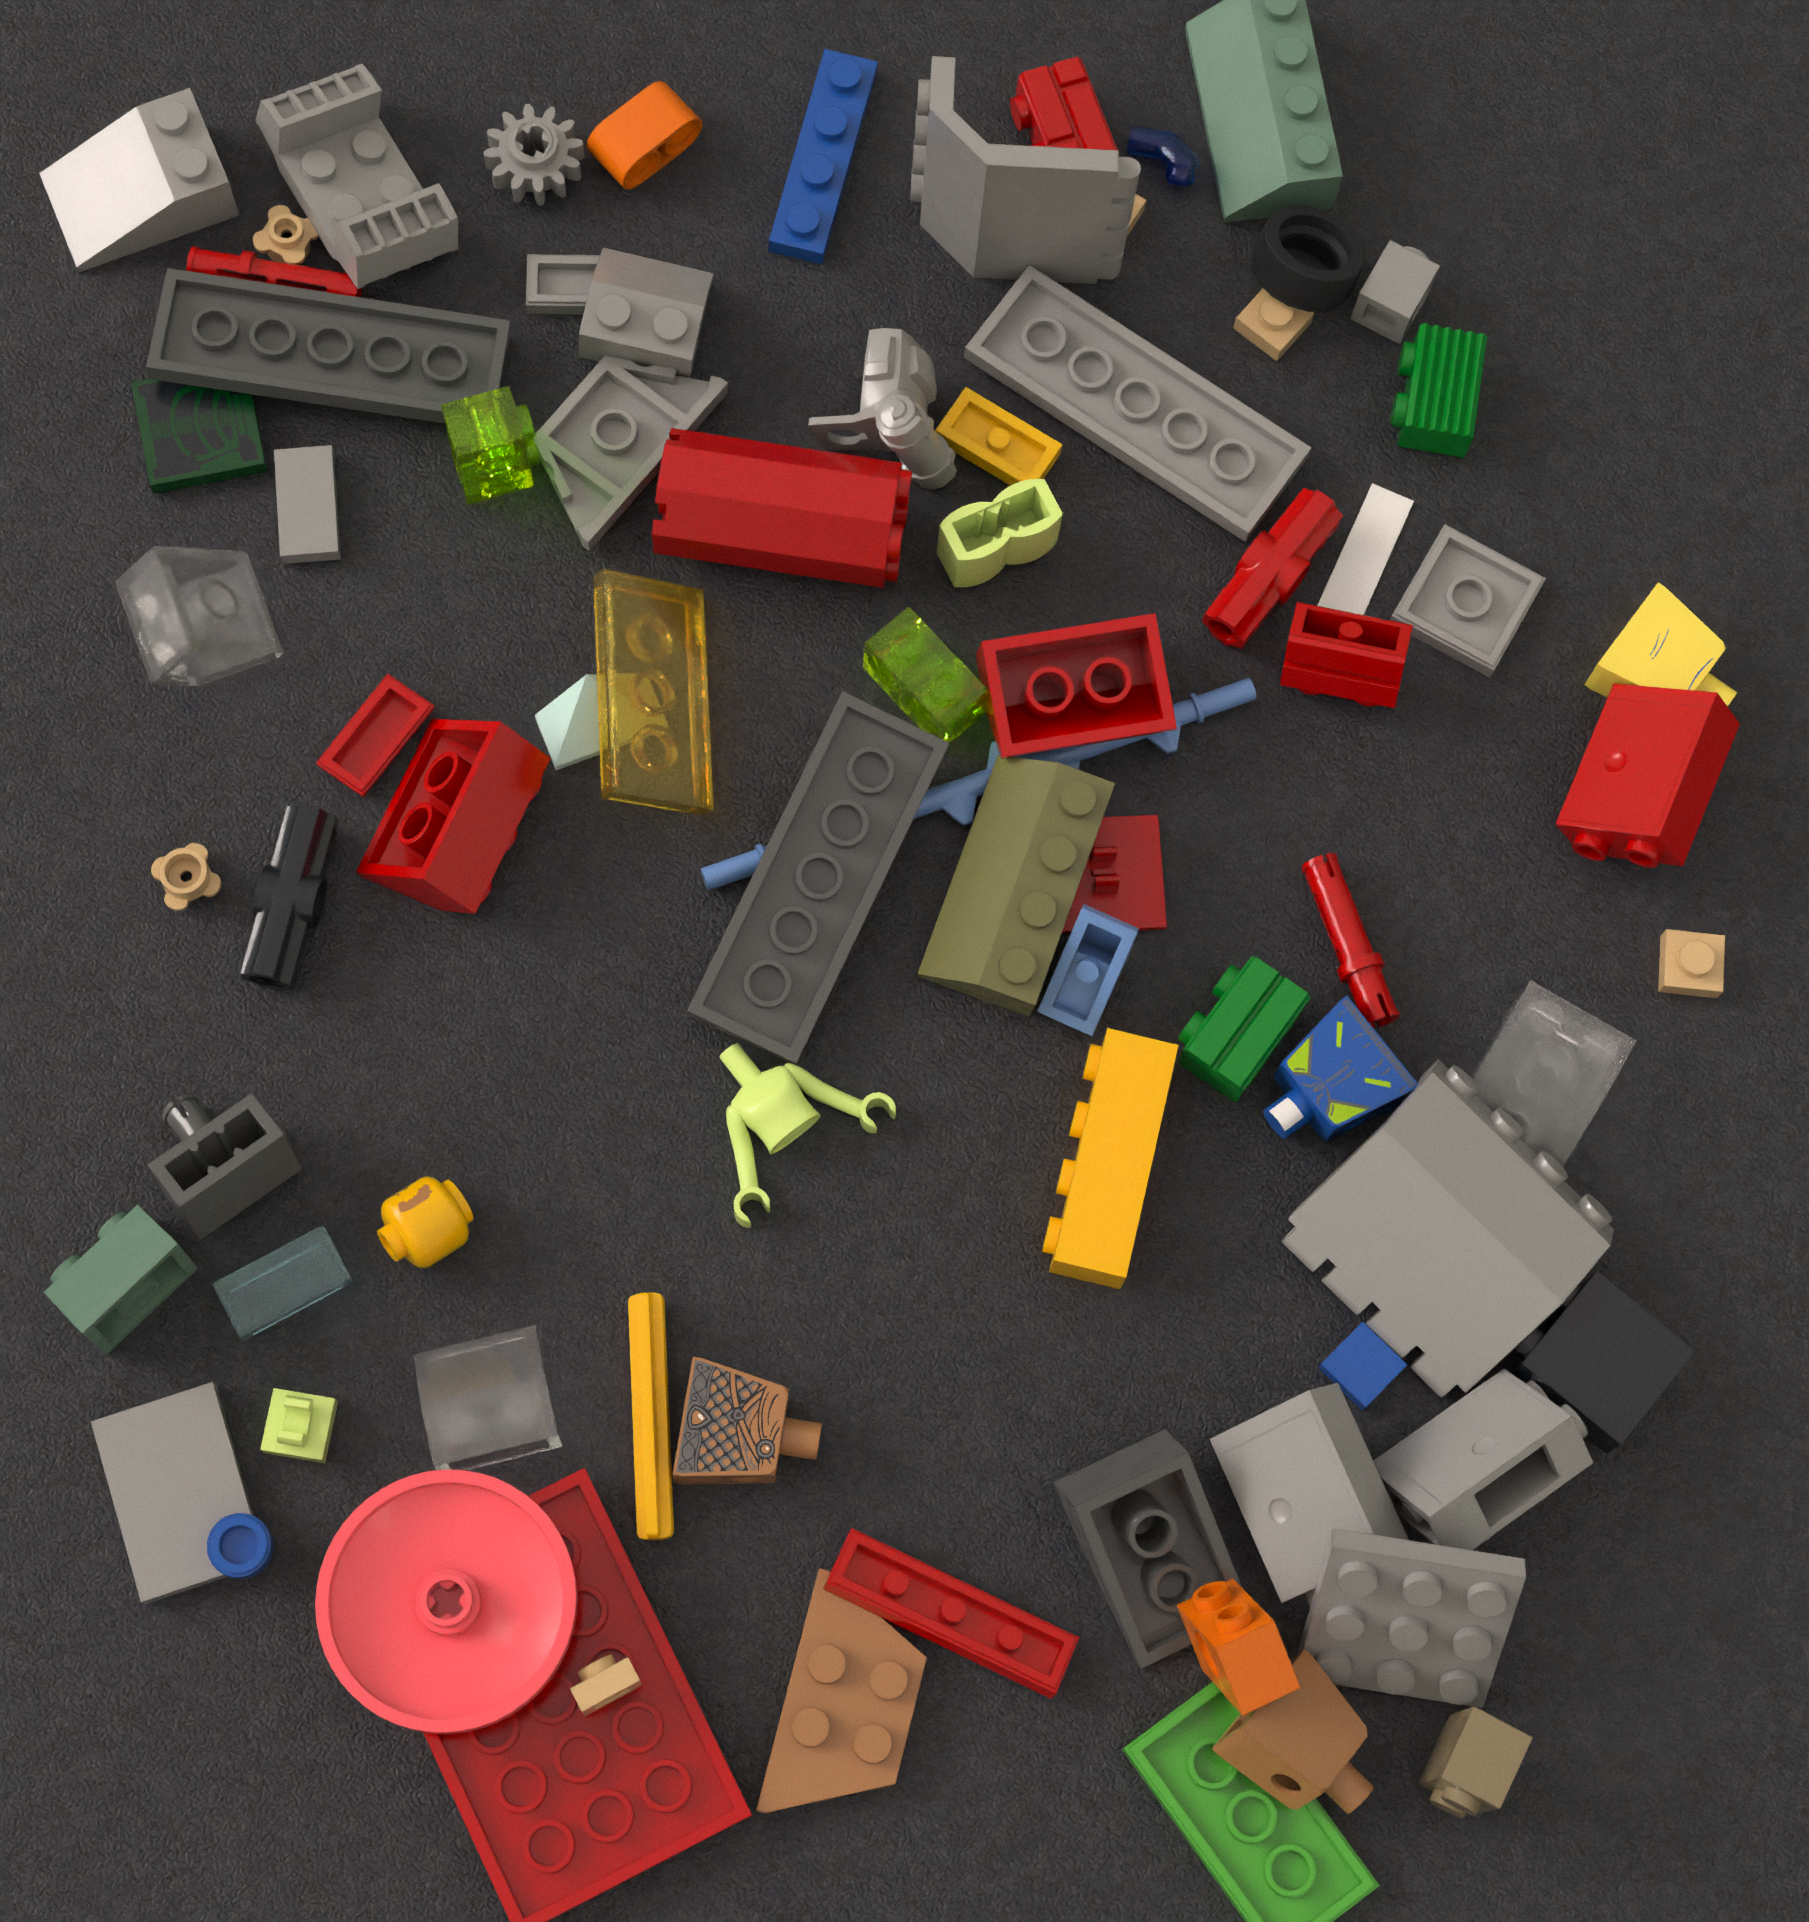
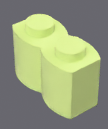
(988, 535)

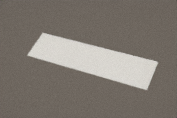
(1366, 551)

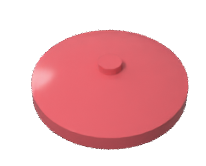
(446, 1601)

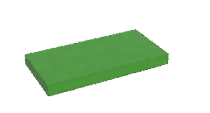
(1260, 1852)

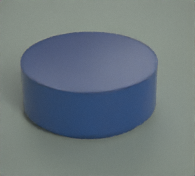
(240, 1546)

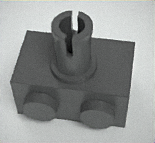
(221, 1161)

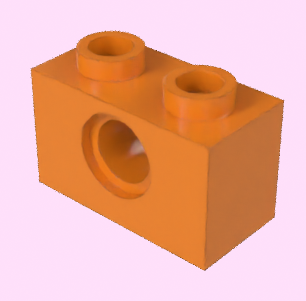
(1237, 1645)

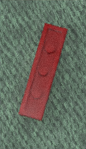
(951, 1613)

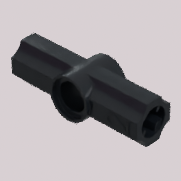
(289, 897)

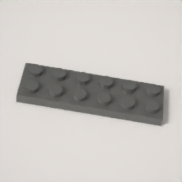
(322, 346)
(817, 878)

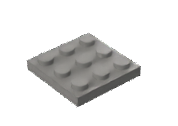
(1411, 1616)

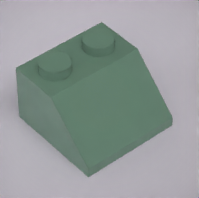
(119, 1278)

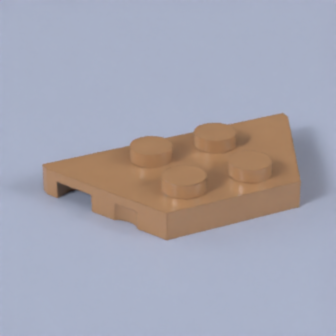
(842, 1707)

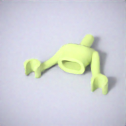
(779, 1114)

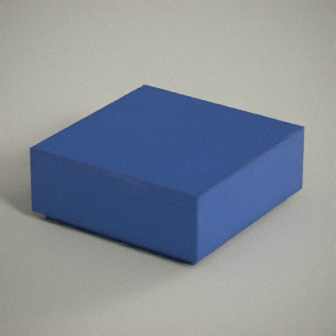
(1362, 1366)

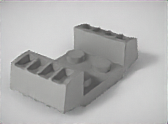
(355, 177)

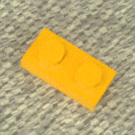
(997, 440)

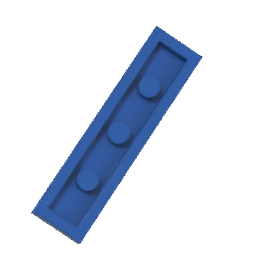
(823, 156)

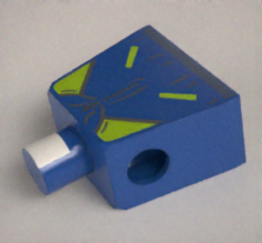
(1338, 1077)

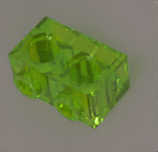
(490, 444)
(924, 677)

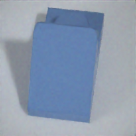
(1088, 970)

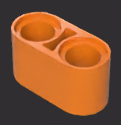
(644, 135)

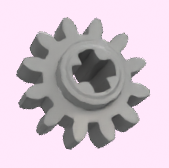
(534, 154)

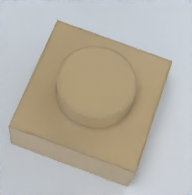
(1271, 324)
(1691, 963)
(604, 1683)

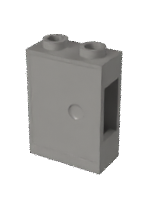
(1483, 1462)
(1298, 1478)

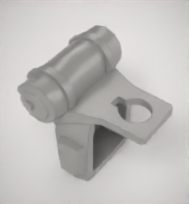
(894, 410)

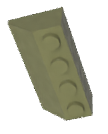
(1016, 881)

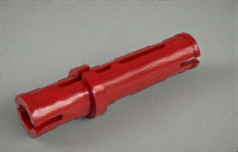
(247, 263)
(1357, 960)

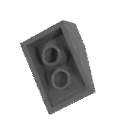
(1147, 1539)

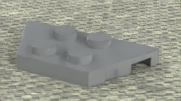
(613, 434)

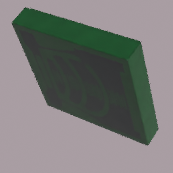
(196, 434)

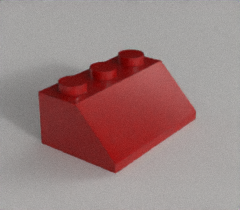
(1076, 686)
(455, 814)

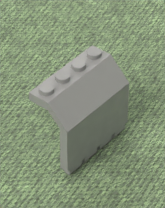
(1017, 203)
(1450, 1232)

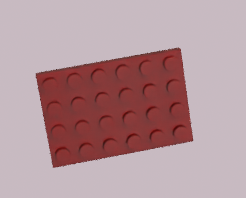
(597, 1798)

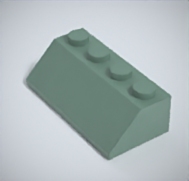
(1264, 107)

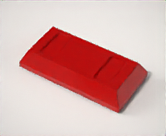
(375, 735)

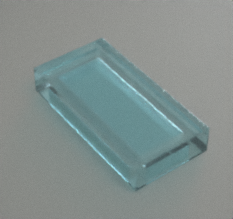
(282, 1283)

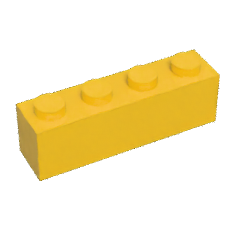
(1112, 1158)

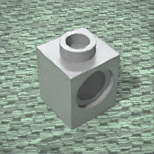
(1395, 291)

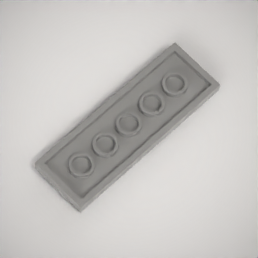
(1137, 403)

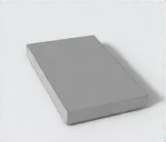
(170, 1485)

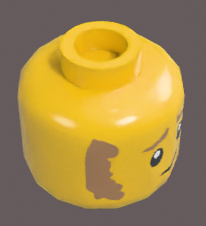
(425, 1222)

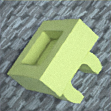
(299, 1425)

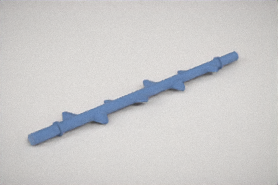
(960, 795)

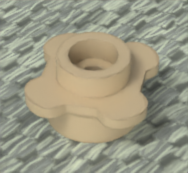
(285, 250)
(182, 860)

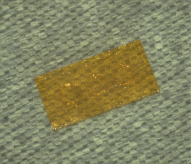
(652, 693)

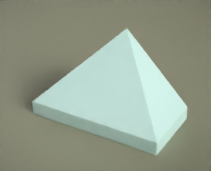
(572, 724)

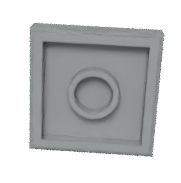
(1467, 600)

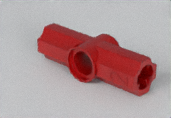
(1272, 568)

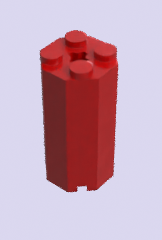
(781, 508)

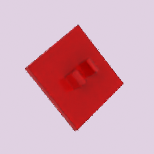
(1124, 874)

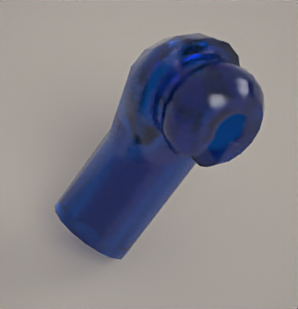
(1167, 147)

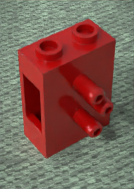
(1647, 774)

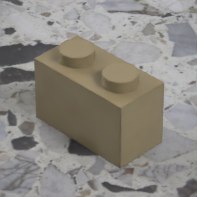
(1473, 1763)

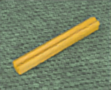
(650, 1416)

